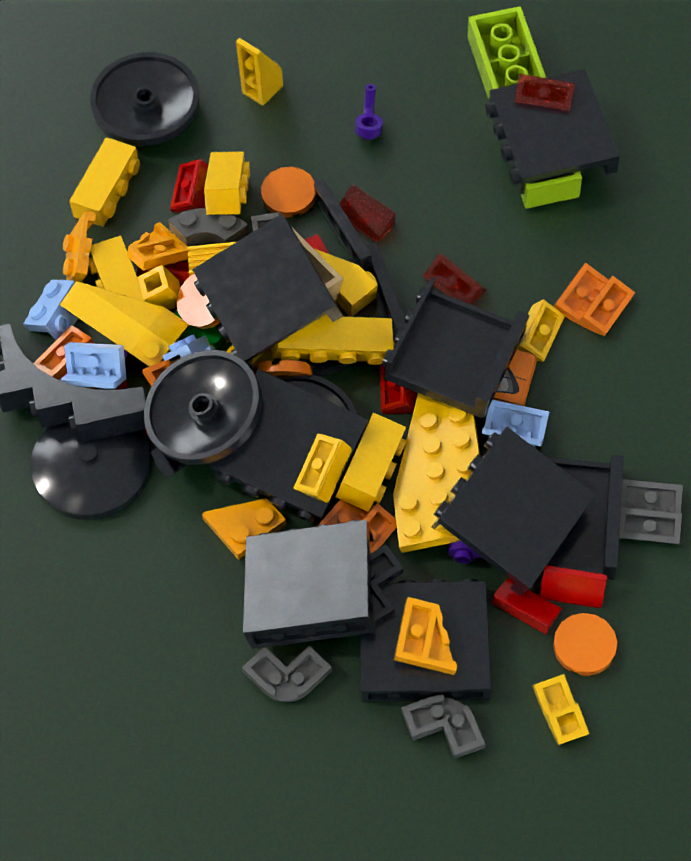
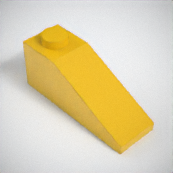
(258, 73)
(357, 285)

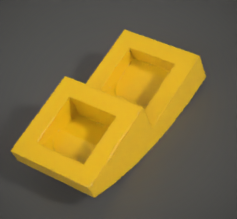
(560, 709)

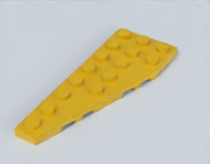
(434, 458)

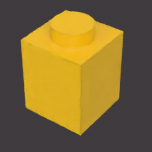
(160, 287)

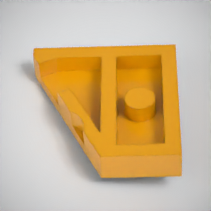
(157, 248)
(78, 249)
(243, 520)
(423, 638)

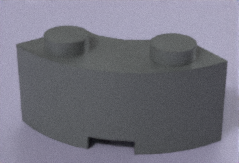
(198, 229)

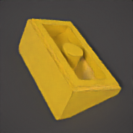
(541, 329)
(323, 467)

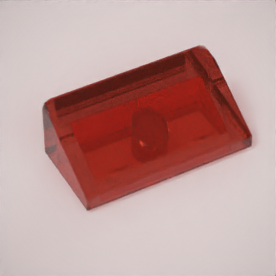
(544, 92)
(367, 213)
(454, 280)

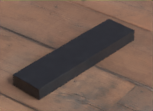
(342, 226)

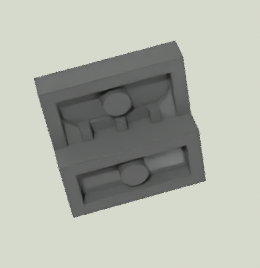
(651, 511)

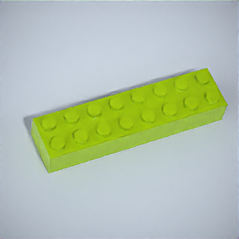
(502, 52)

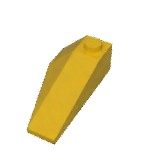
(126, 321)

